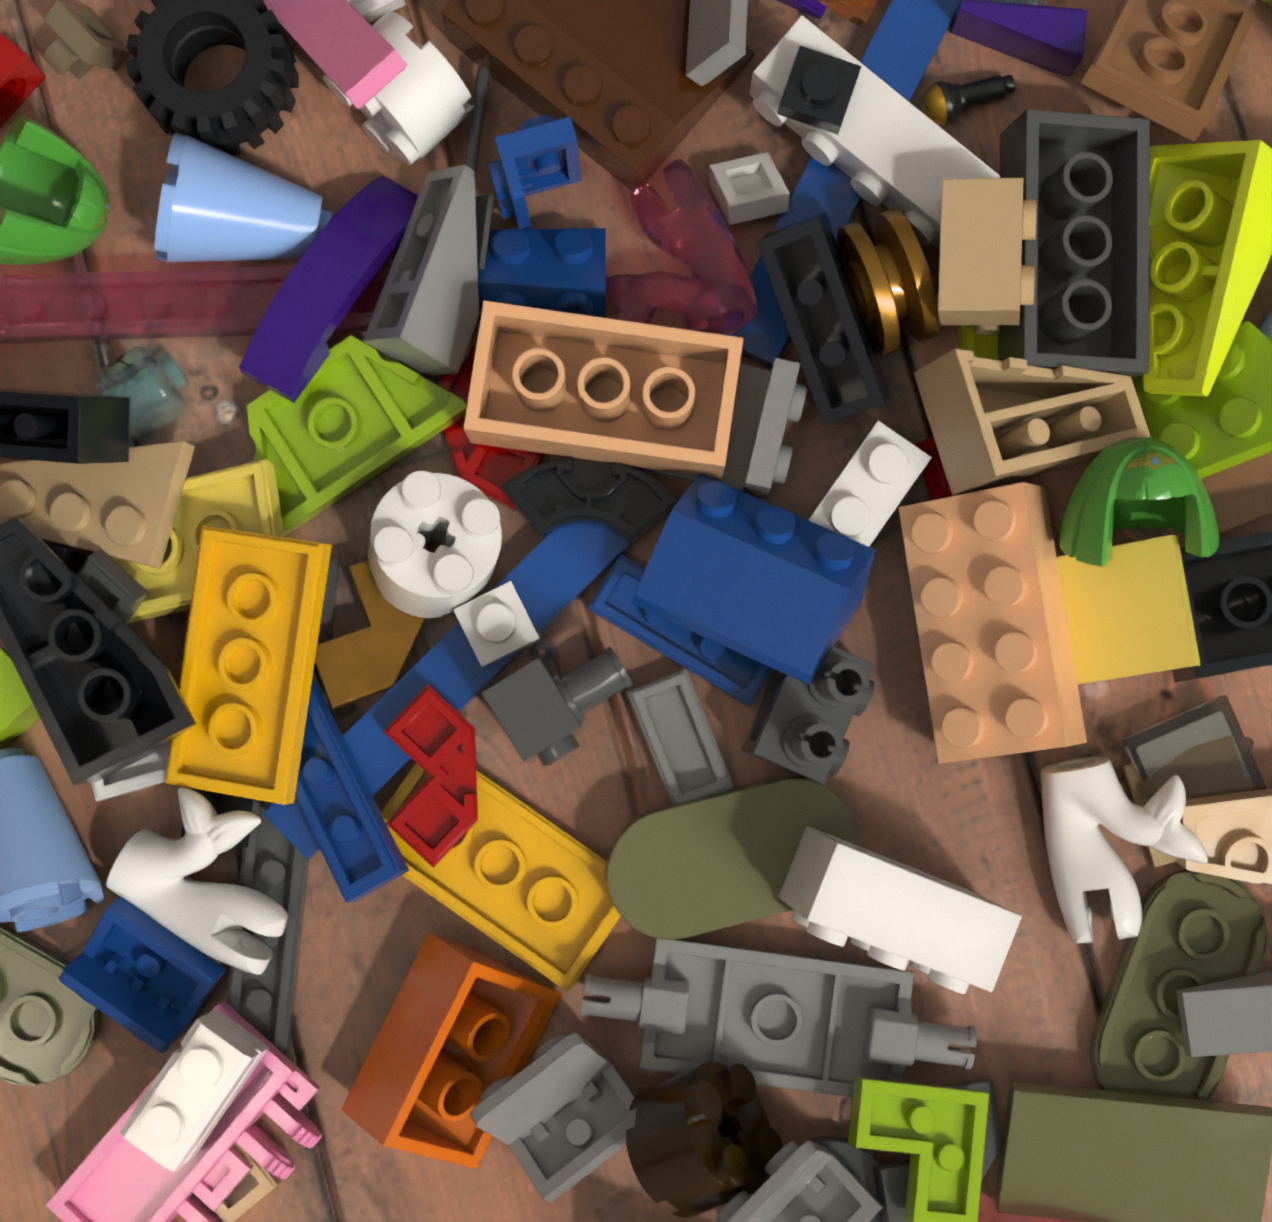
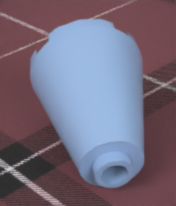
(231, 209)
(41, 856)

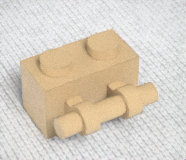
(983, 253)

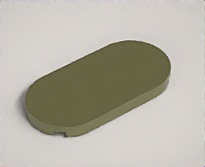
(718, 856)
(1190, 936)
(42, 1021)

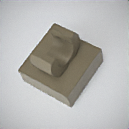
(81, 41)

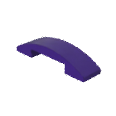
(324, 287)

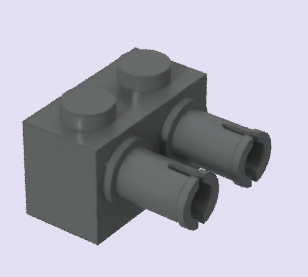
(547, 711)
(806, 724)

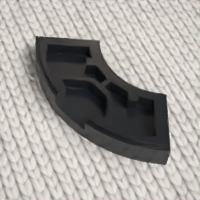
(589, 493)

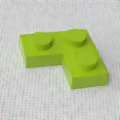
(941, 1131)

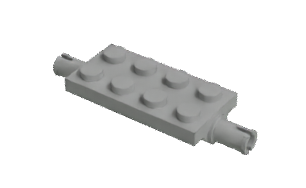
(779, 1014)

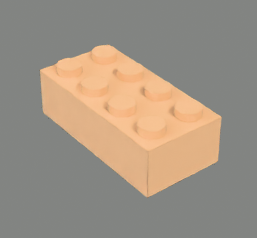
(603, 389)
(992, 623)

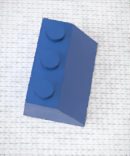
(754, 578)

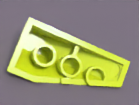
(1204, 256)

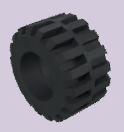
(223, 117)

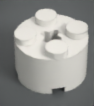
(418, 103)
(442, 510)

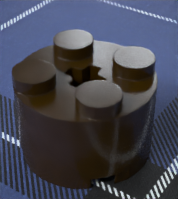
(701, 1138)

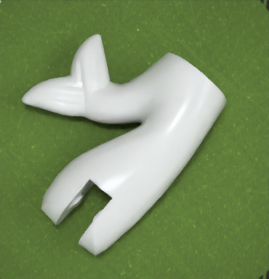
(1077, 799)
(204, 914)

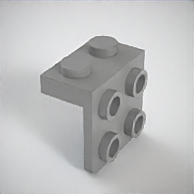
(757, 428)
(560, 1113)
(804, 1187)

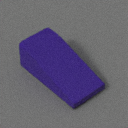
(1032, 33)

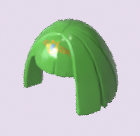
(48, 197)
(1134, 485)

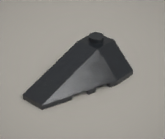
(84, 669)

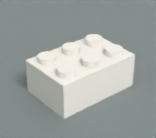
(897, 912)

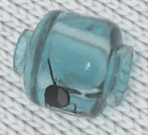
(152, 386)

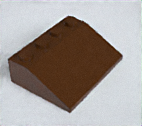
(602, 64)

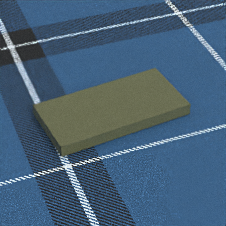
(1131, 1157)

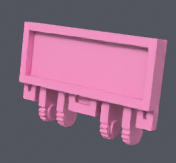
(129, 1186)

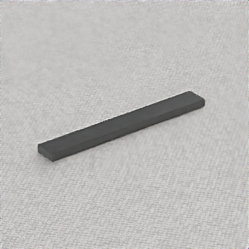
(281, 873)

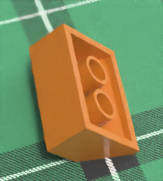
(443, 1043)

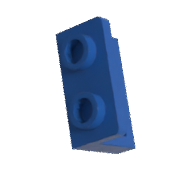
(534, 161)
(546, 269)
(142, 975)

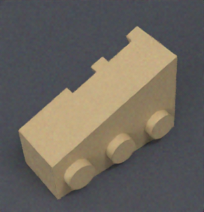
(1020, 419)

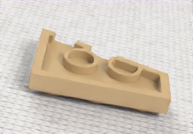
(101, 505)
(1234, 835)

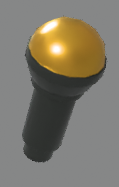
(946, 101)

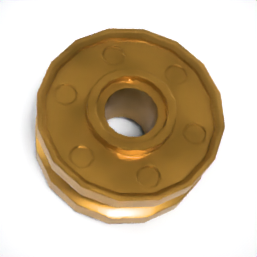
(890, 280)

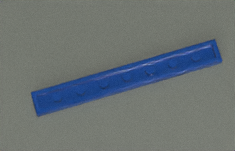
(898, 57)
(546, 586)

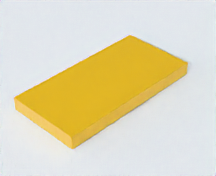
(249, 663)
(518, 881)

